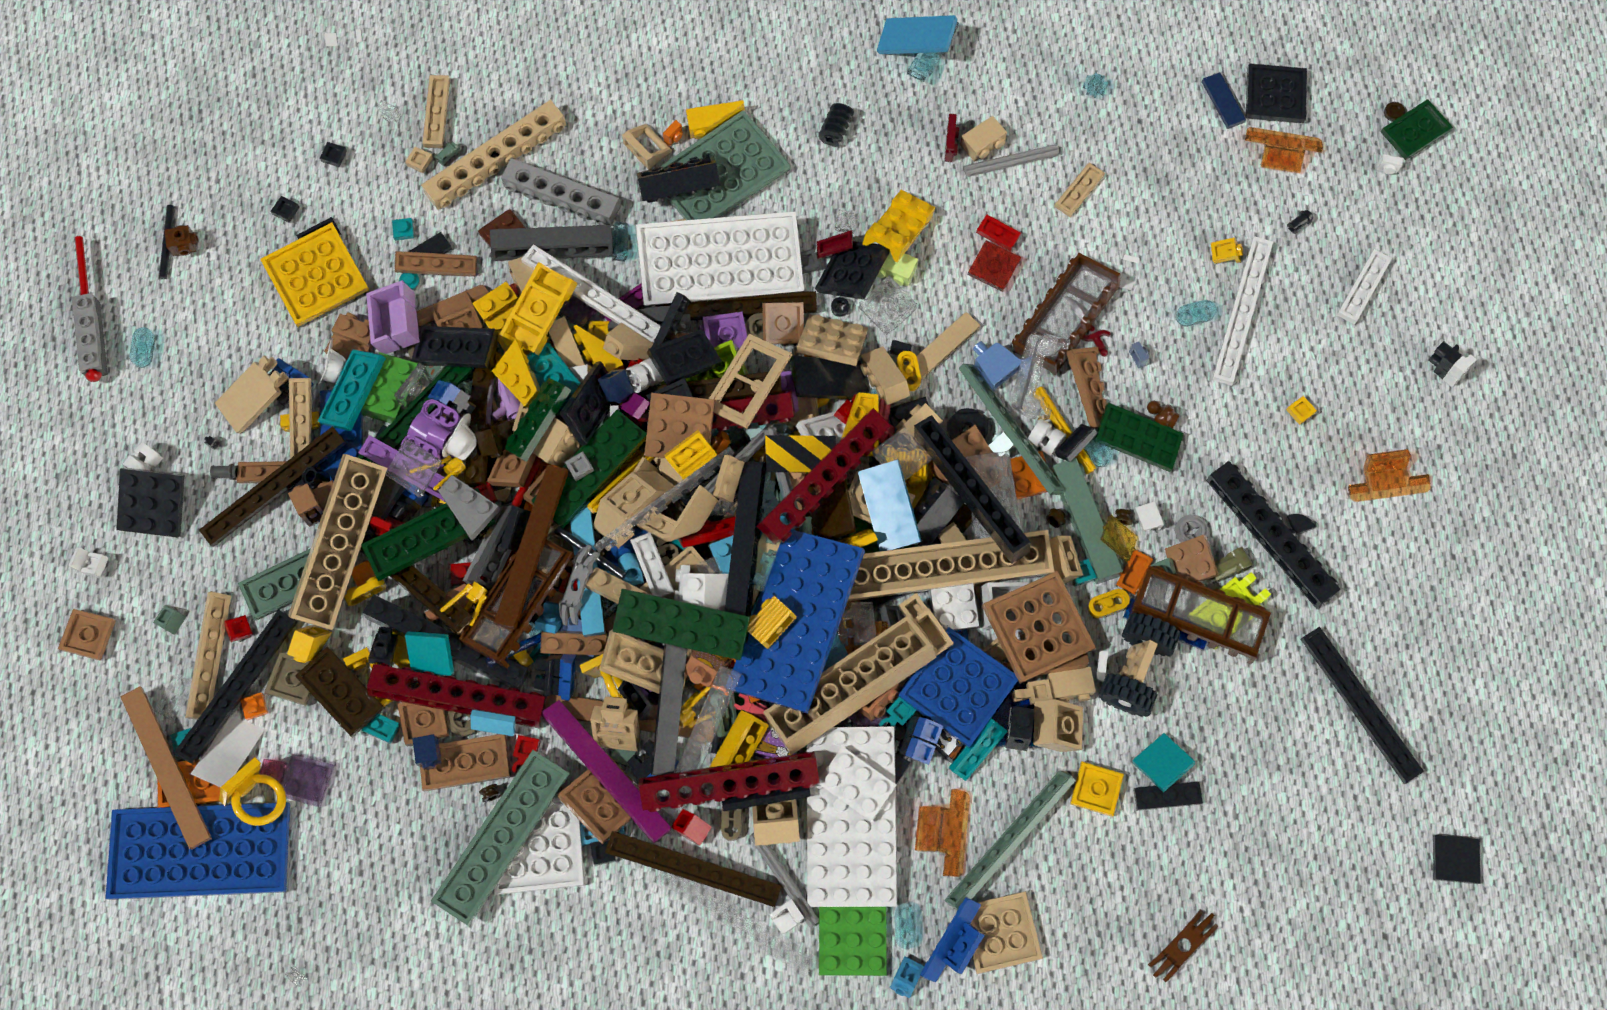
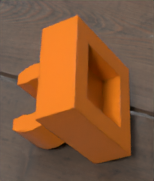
(254, 706)

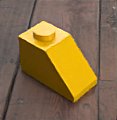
(308, 643)

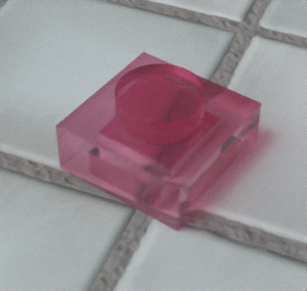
(274, 769)

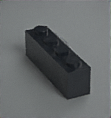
(679, 178)

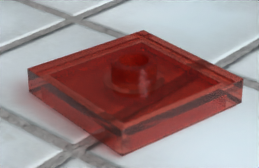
(994, 266)

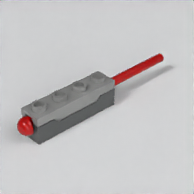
(88, 324)
(490, 555)

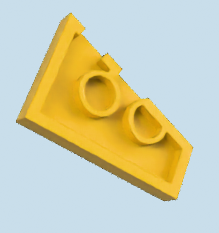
(861, 406)

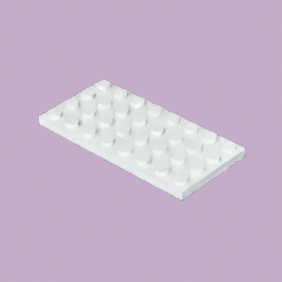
(719, 258)
(847, 854)

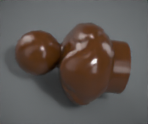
(1166, 414)

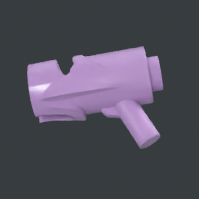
(509, 403)

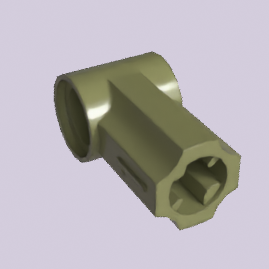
(1232, 563)

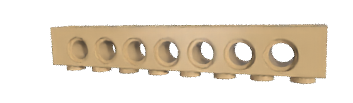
(481, 156)

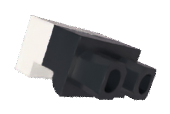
(1450, 363)

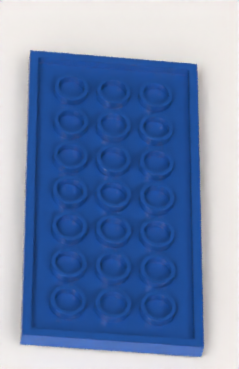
(814, 582)
(154, 861)

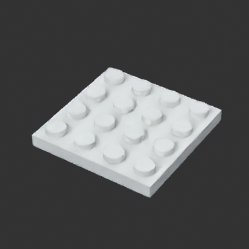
(549, 856)

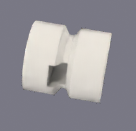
(643, 375)
(1041, 432)
(143, 452)

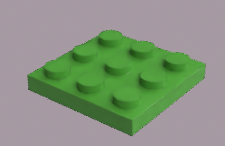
(852, 941)

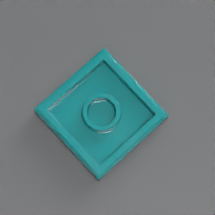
(429, 653)
(1163, 762)

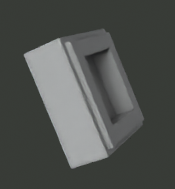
(579, 466)

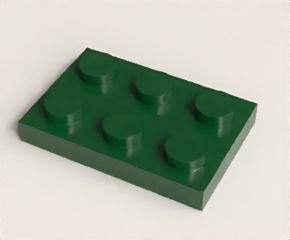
(1416, 129)

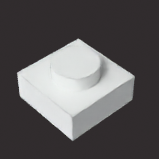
(1389, 164)

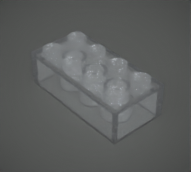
(997, 474)

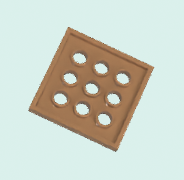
(1034, 640)

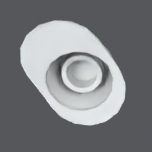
(333, 366)
(462, 440)

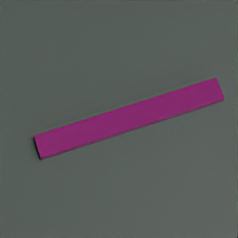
(605, 770)

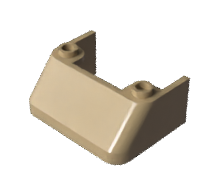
(689, 521)

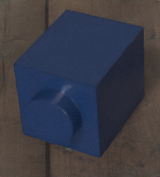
(616, 386)
(427, 751)

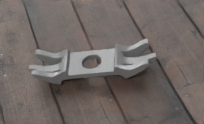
(581, 569)

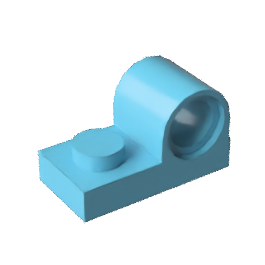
(630, 564)

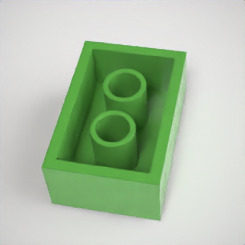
(381, 400)

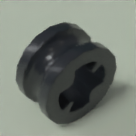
(836, 312)

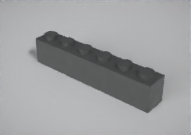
(556, 241)

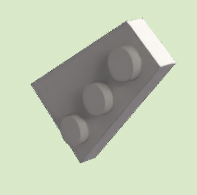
(468, 506)

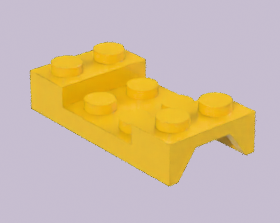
(900, 224)
(538, 308)
(495, 310)

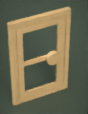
(760, 388)

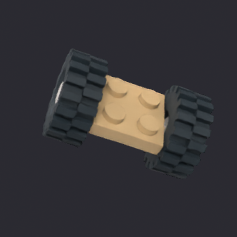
(1148, 638)

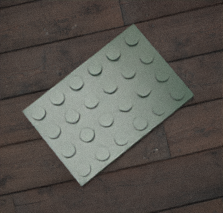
(744, 166)

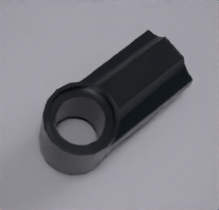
(312, 477)

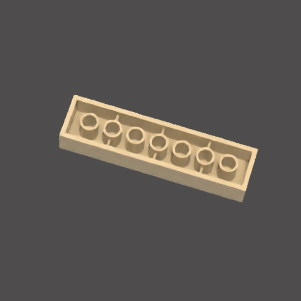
(337, 542)
(854, 683)

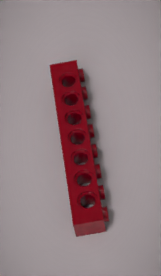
(782, 400)
(772, 525)
(443, 700)
(718, 775)

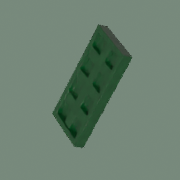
(537, 419)
(1139, 437)

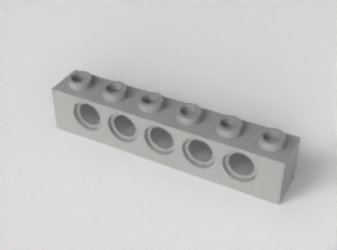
(518, 171)

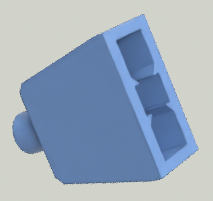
(995, 363)

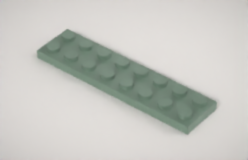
(500, 838)

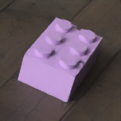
(392, 317)

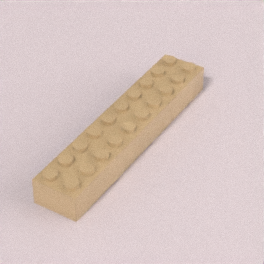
(947, 566)

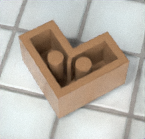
(310, 502)

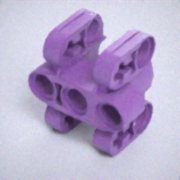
(433, 433)

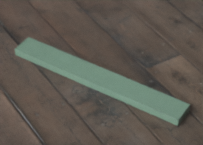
(1012, 429)
(1010, 839)

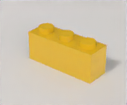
(740, 740)

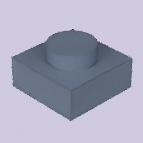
(1139, 354)

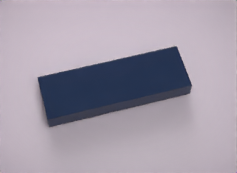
(1223, 100)

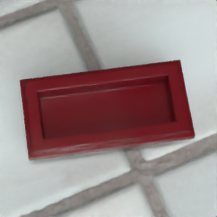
(835, 244)

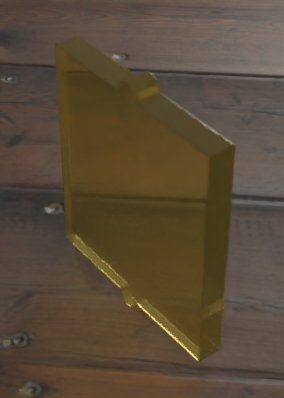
(1119, 538)

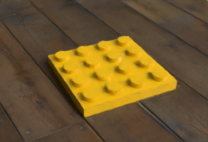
(314, 274)

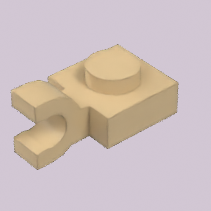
(1035, 692)

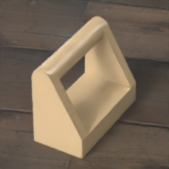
(647, 159)

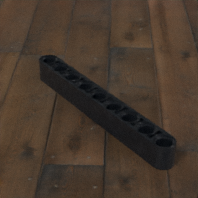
(745, 540)

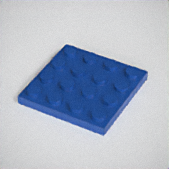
(960, 689)

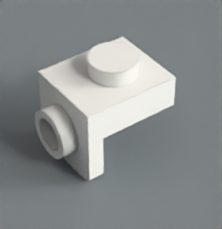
(88, 562)

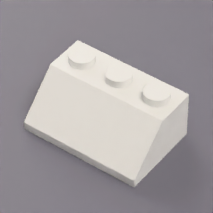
(705, 589)

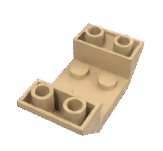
(628, 499)

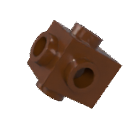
(181, 240)

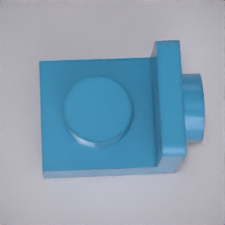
(550, 619)
(906, 977)

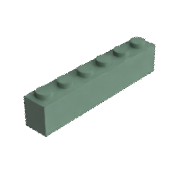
(1086, 520)

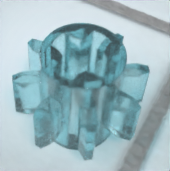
(1095, 85)

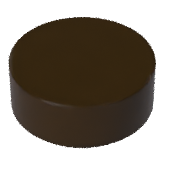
(1394, 110)

